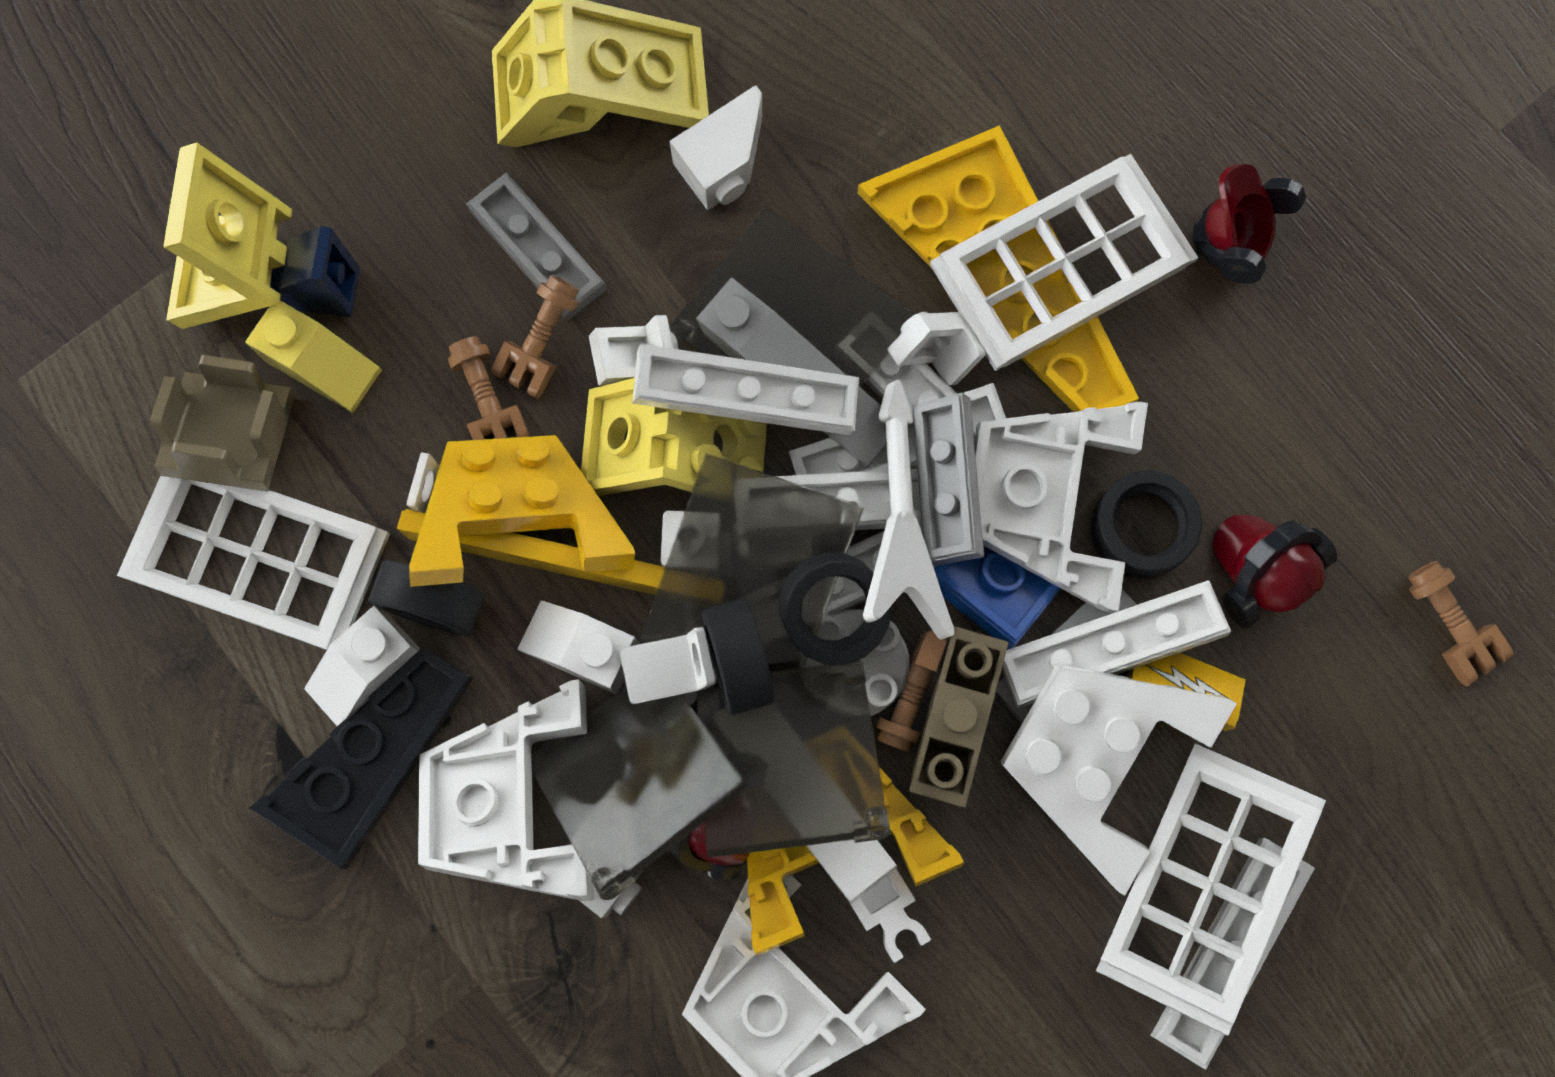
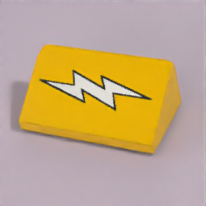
(1195, 676)

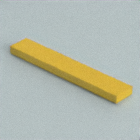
(542, 555)

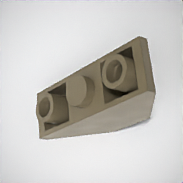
(957, 717)

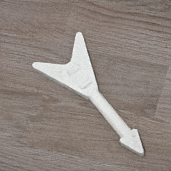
(903, 555)

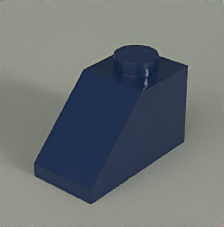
(317, 274)

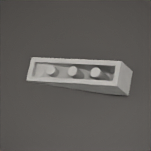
(755, 332)

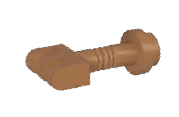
(558, 296)
(469, 356)
(1471, 644)
(923, 662)

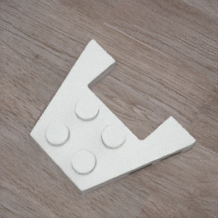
(1031, 489)
(1084, 743)
(481, 803)
(773, 1017)

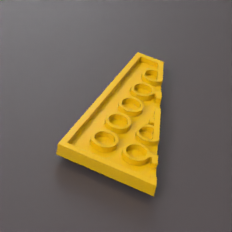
(966, 191)

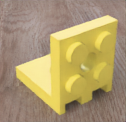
(226, 258)
(660, 442)

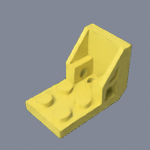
(584, 58)

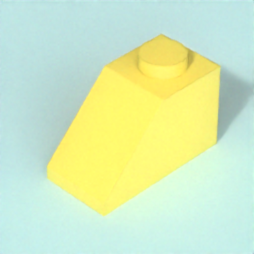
(313, 356)

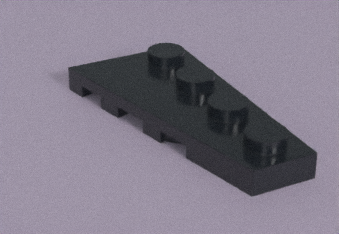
(356, 773)

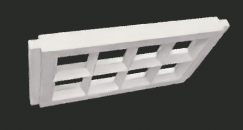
(977, 308)
(348, 589)
(1167, 985)

